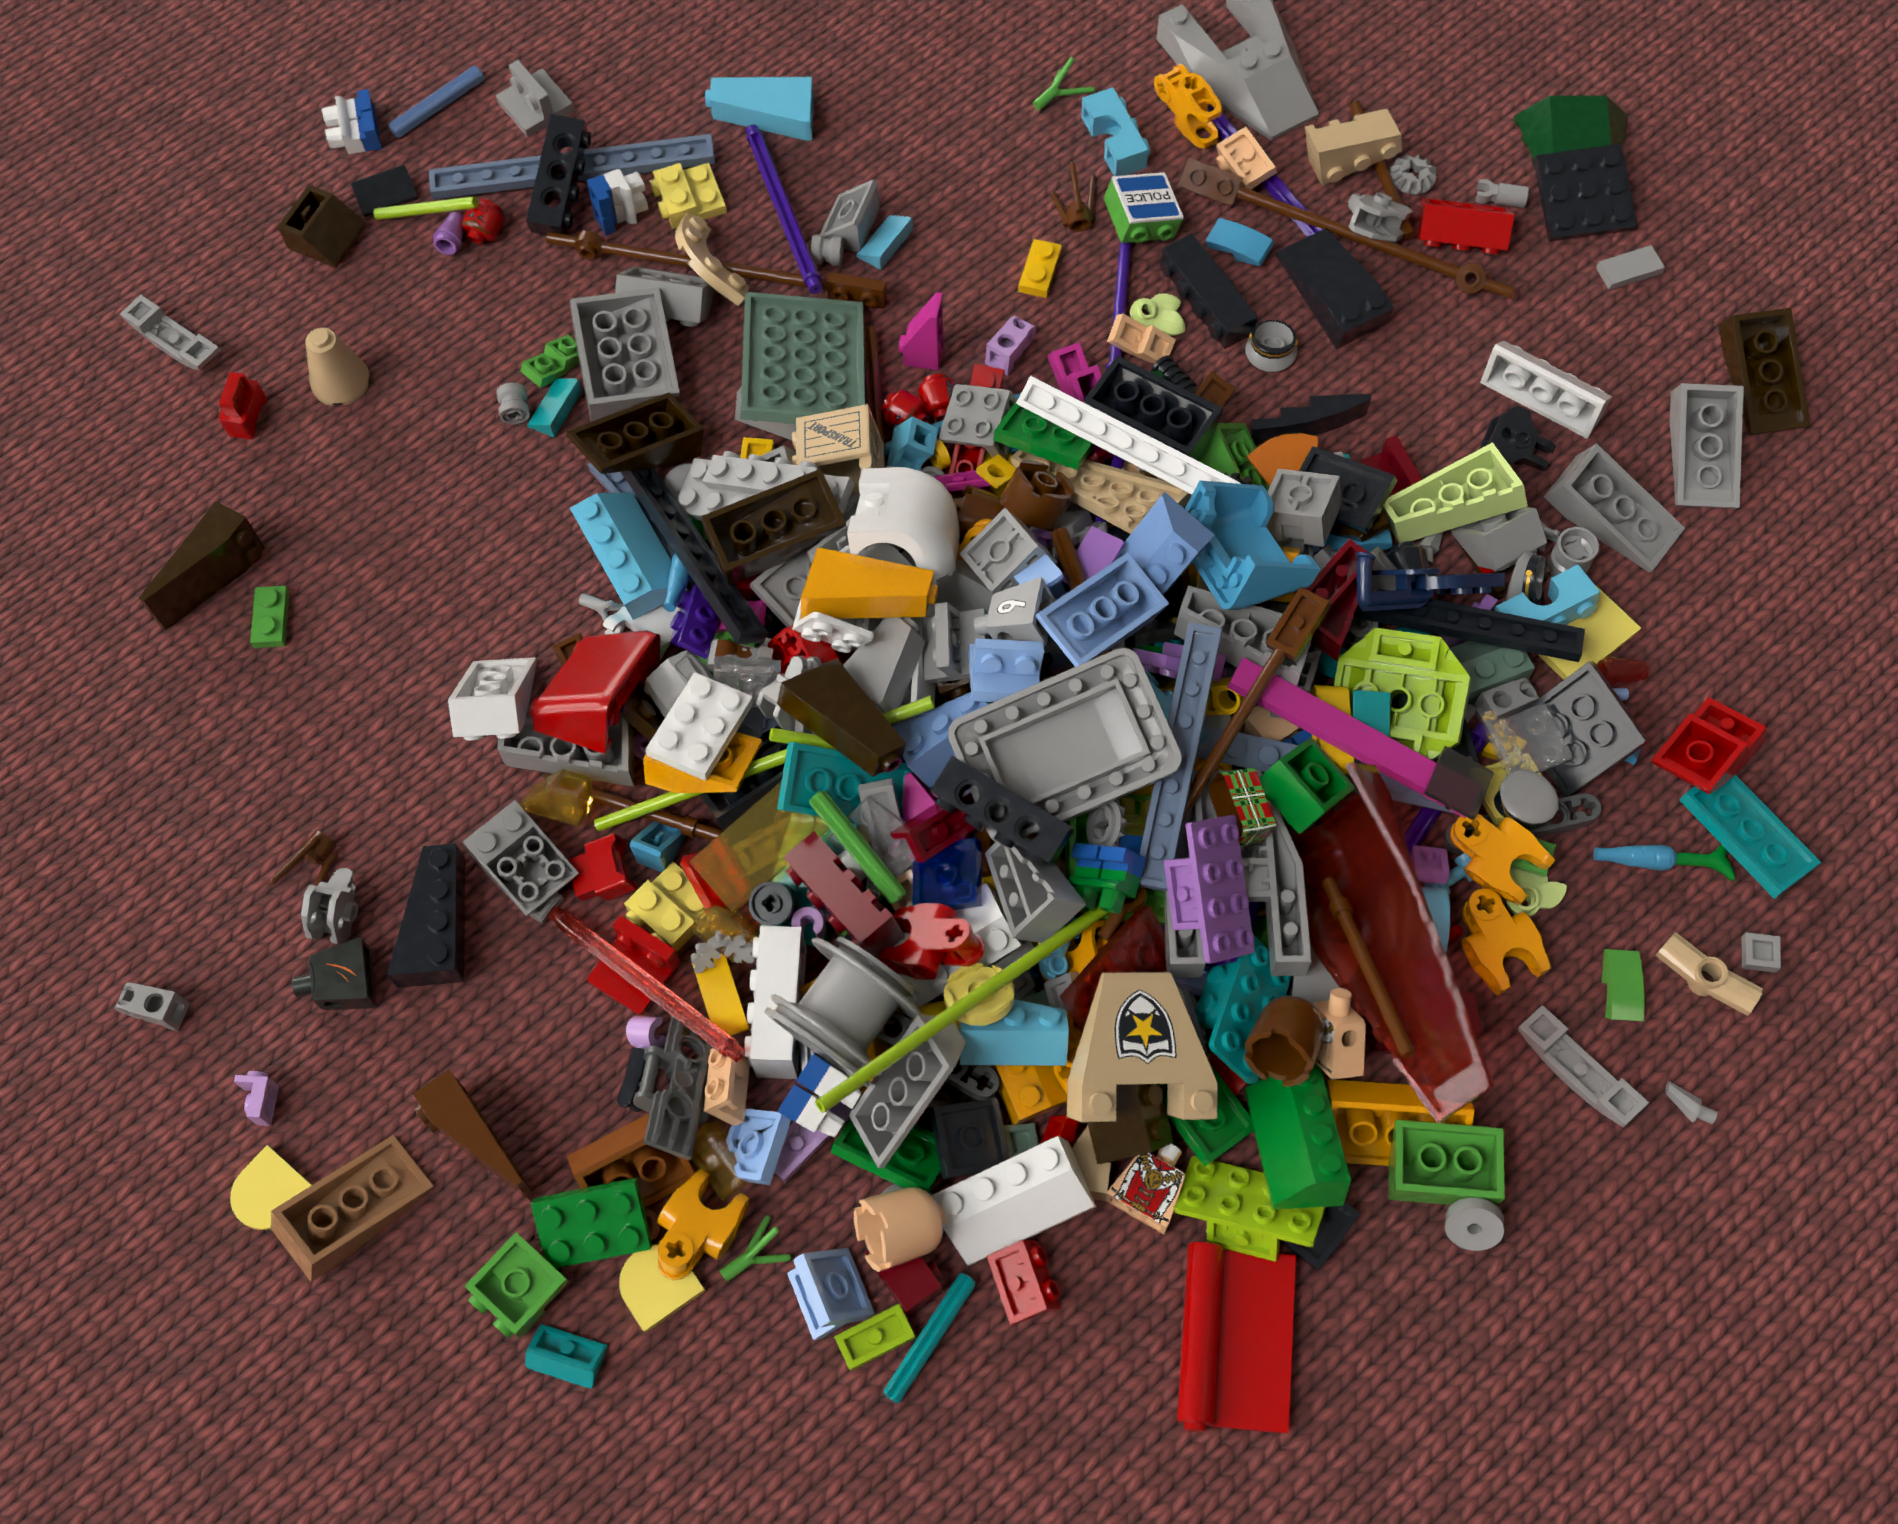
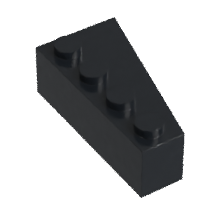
(433, 923)

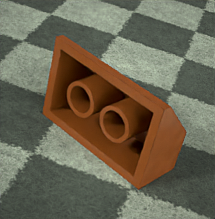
(626, 1156)

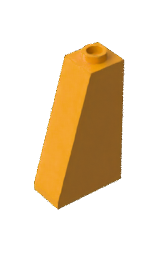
(866, 587)

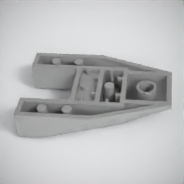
(1253, 80)
(1271, 875)

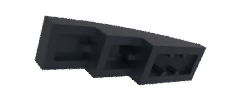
(1319, 416)

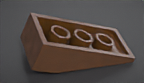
(450, 1109)

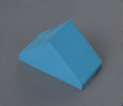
(657, 846)

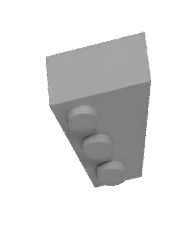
(1032, 897)

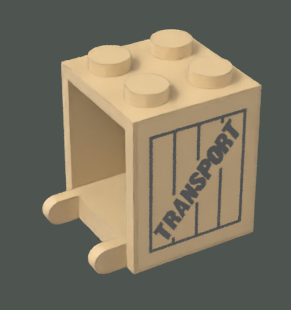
(840, 442)

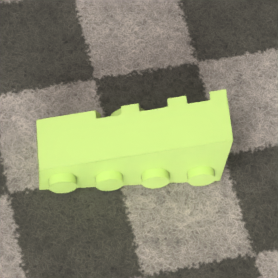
(1456, 496)

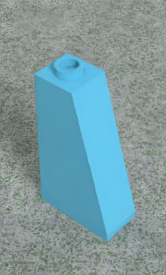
(771, 103)

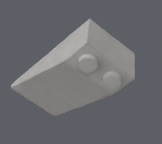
(1706, 444)
(1615, 508)

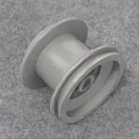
(845, 1006)

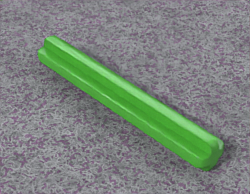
(857, 847)

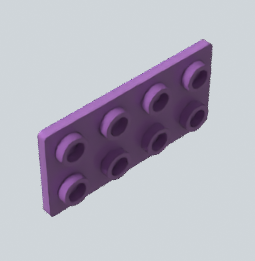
(1211, 890)

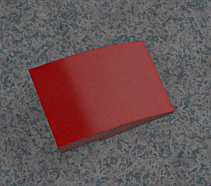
(1710, 746)

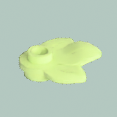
(1162, 313)
(1539, 891)

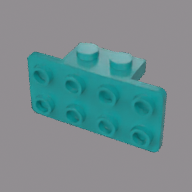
(1233, 1003)

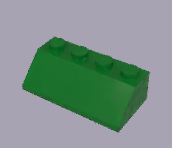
(1298, 1143)

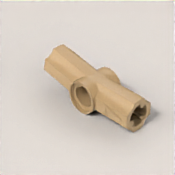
(1726, 987)

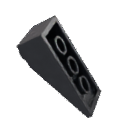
(1335, 287)

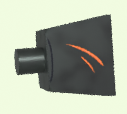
(339, 977)

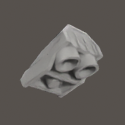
(671, 677)

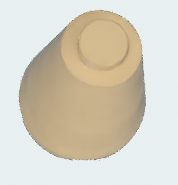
(334, 369)

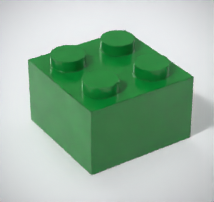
(1305, 785)

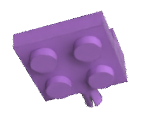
(1169, 661)

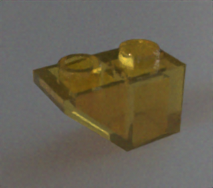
(561, 797)
(727, 922)

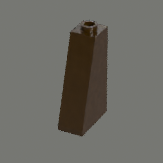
(843, 716)

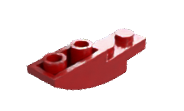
(970, 457)

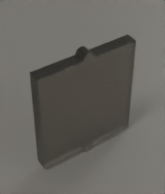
(1459, 783)

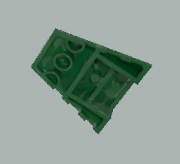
(1571, 124)

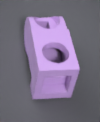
(1009, 344)

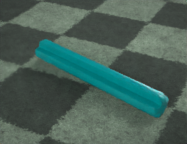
(929, 1338)

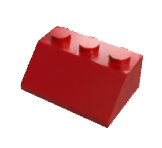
(1465, 225)

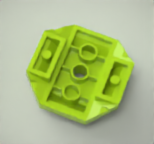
(1421, 669)

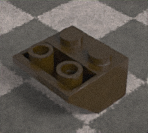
(320, 226)

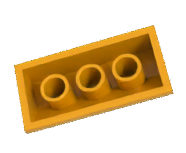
(1368, 1113)

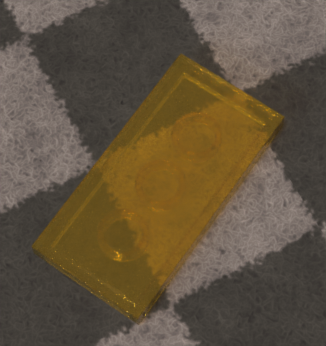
(753, 849)

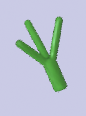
(1053, 90)
(755, 1246)

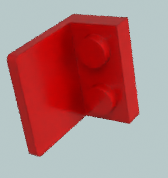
(645, 951)

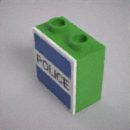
(1143, 207)

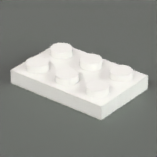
(699, 726)

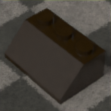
(1139, 1124)

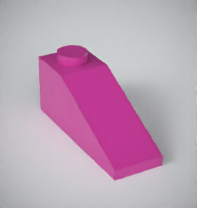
(925, 336)

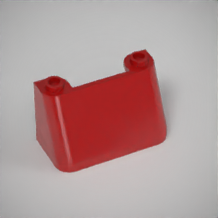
(594, 686)

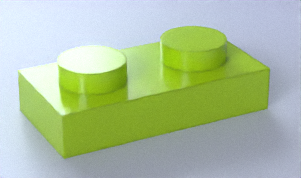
(874, 1337)

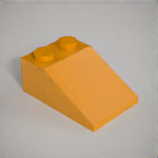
(724, 777)
(1029, 1090)

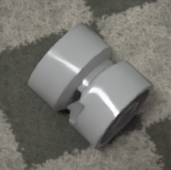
(1573, 548)

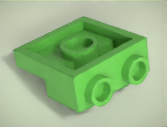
(515, 1287)

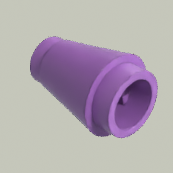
(449, 234)

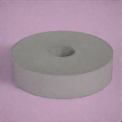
(1471, 1211)

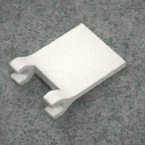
(656, 621)

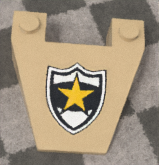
(1139, 1036)

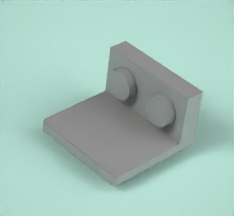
(975, 415)

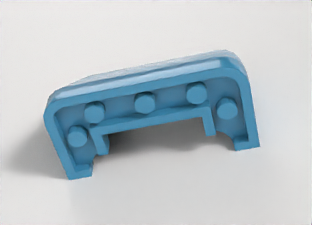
(1243, 559)

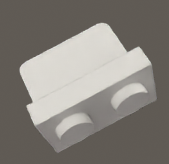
(842, 633)

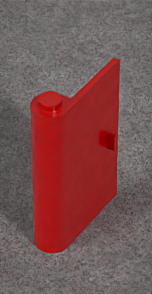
(1236, 1341)

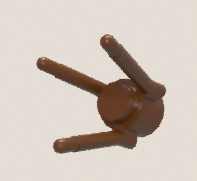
(1078, 215)
(316, 849)

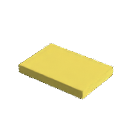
(1604, 634)

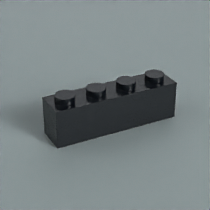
(1208, 291)

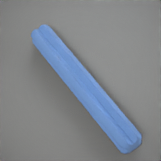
(436, 101)

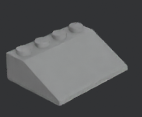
(623, 350)

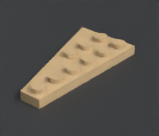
(1111, 492)

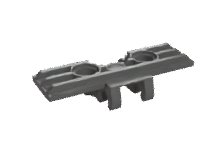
(680, 1108)

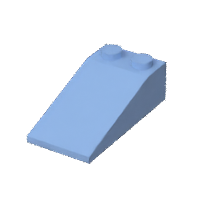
(1103, 611)

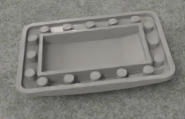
(1071, 739)

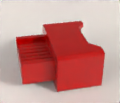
(240, 406)
(602, 869)

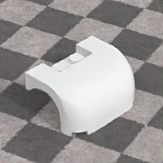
(907, 511)

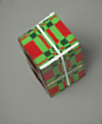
(1243, 796)

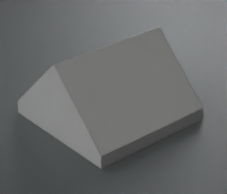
(853, 215)

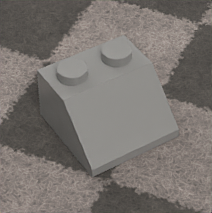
(1502, 538)

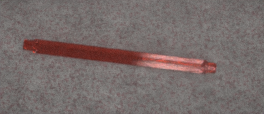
(647, 984)

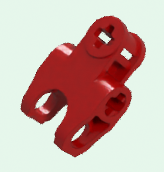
(934, 940)

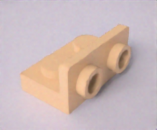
(1245, 158)
(726, 1088)

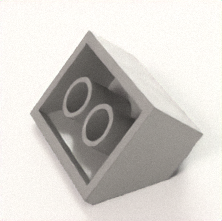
(682, 295)

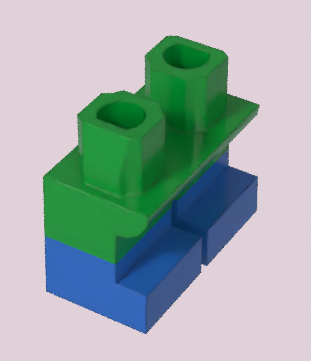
(1107, 872)

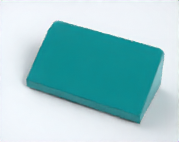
(555, 406)
(1373, 709)
(565, 1356)

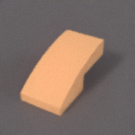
(1141, 341)

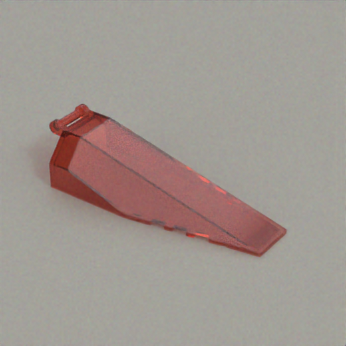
(1376, 873)

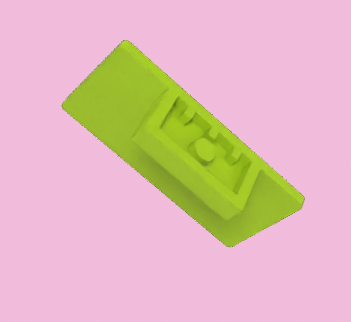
(1241, 1212)

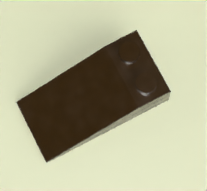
(1766, 361)
(640, 437)
(772, 525)
(205, 563)

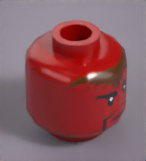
(483, 222)
(902, 406)

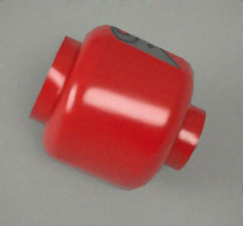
(936, 393)

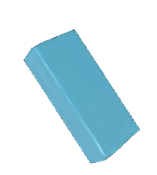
(886, 240)

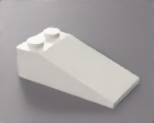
(492, 698)

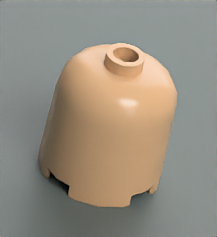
(899, 1226)

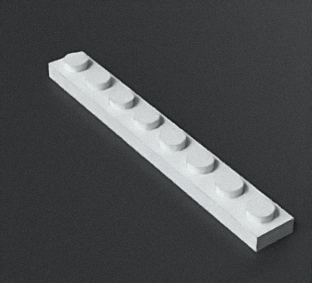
(1116, 437)

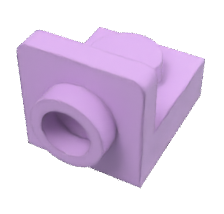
(261, 1101)

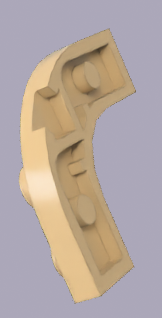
(692, 238)

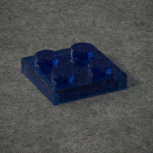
(950, 876)

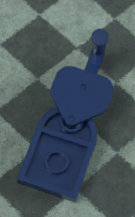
(1422, 585)

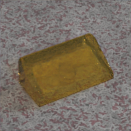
(714, 1157)

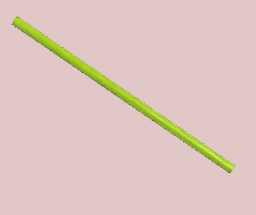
(757, 766)
(957, 1010)

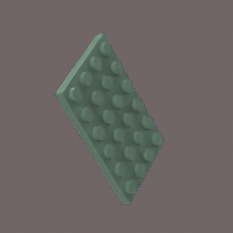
(800, 357)

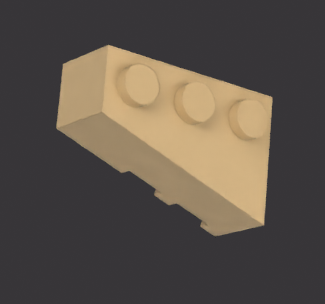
(1352, 145)

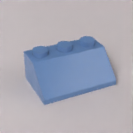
(1166, 542)

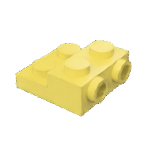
(685, 191)
(666, 907)

